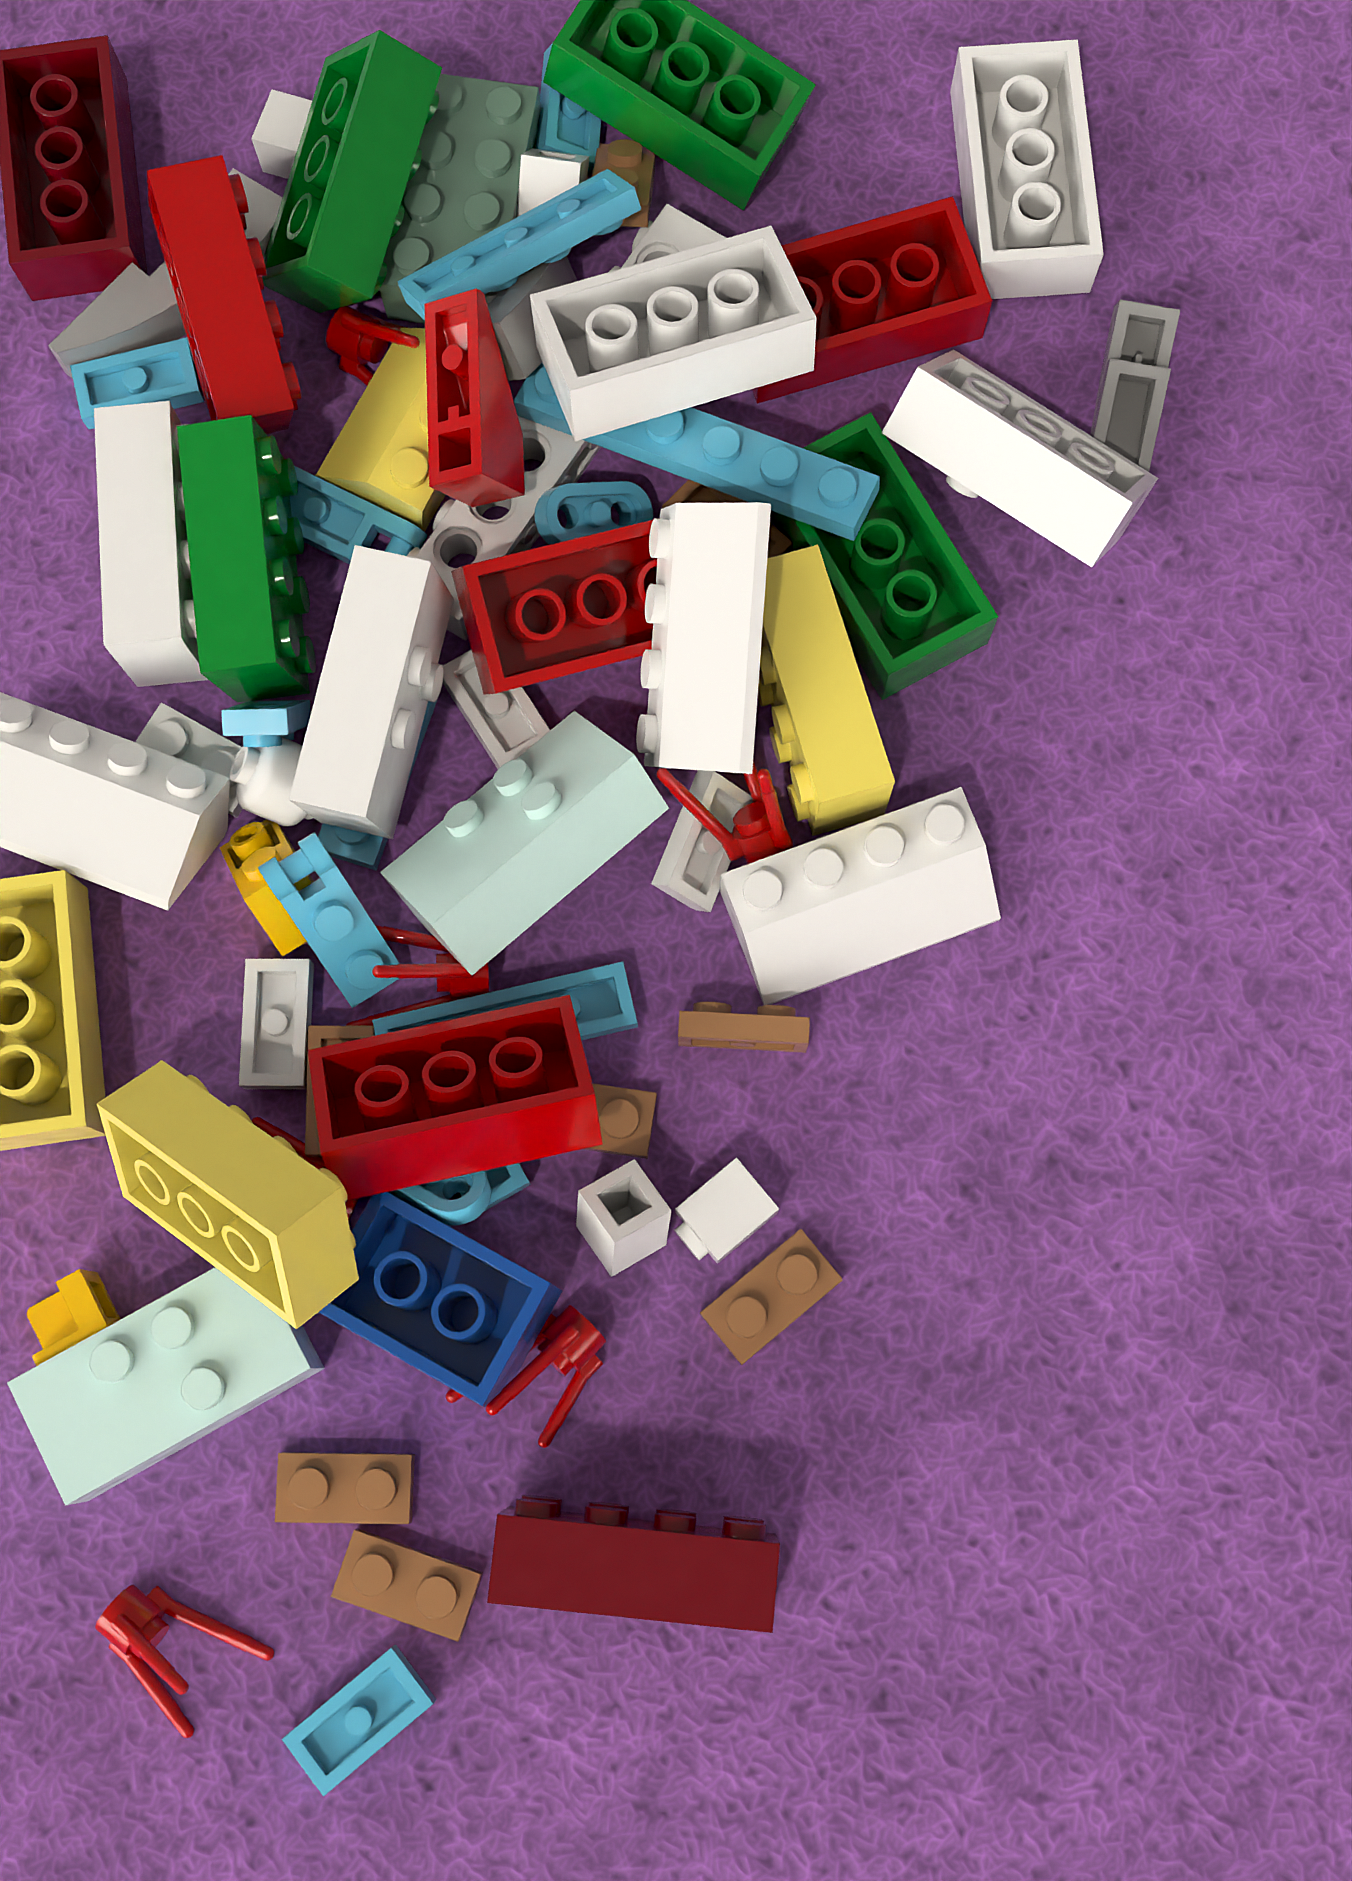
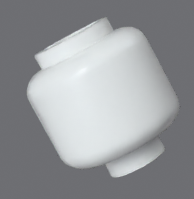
(266, 780)

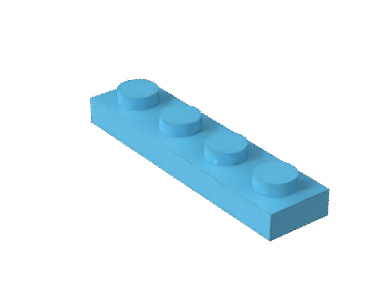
(525, 242)
(597, 995)

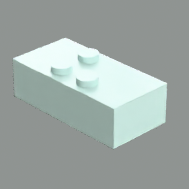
(525, 840)
(158, 1383)

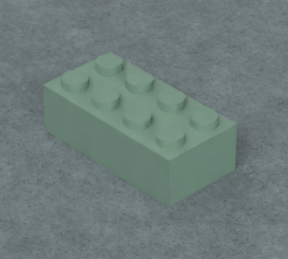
(464, 176)

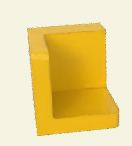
(71, 1314)

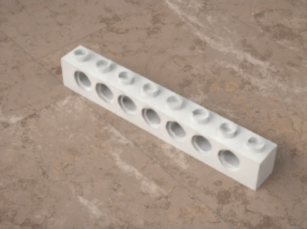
(462, 528)

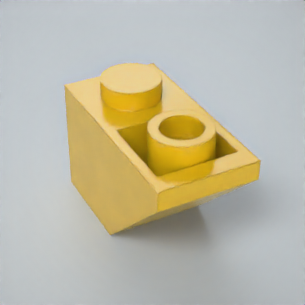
(244, 853)

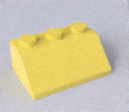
(385, 439)

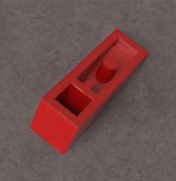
(470, 406)

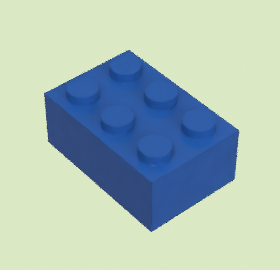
(441, 1300)

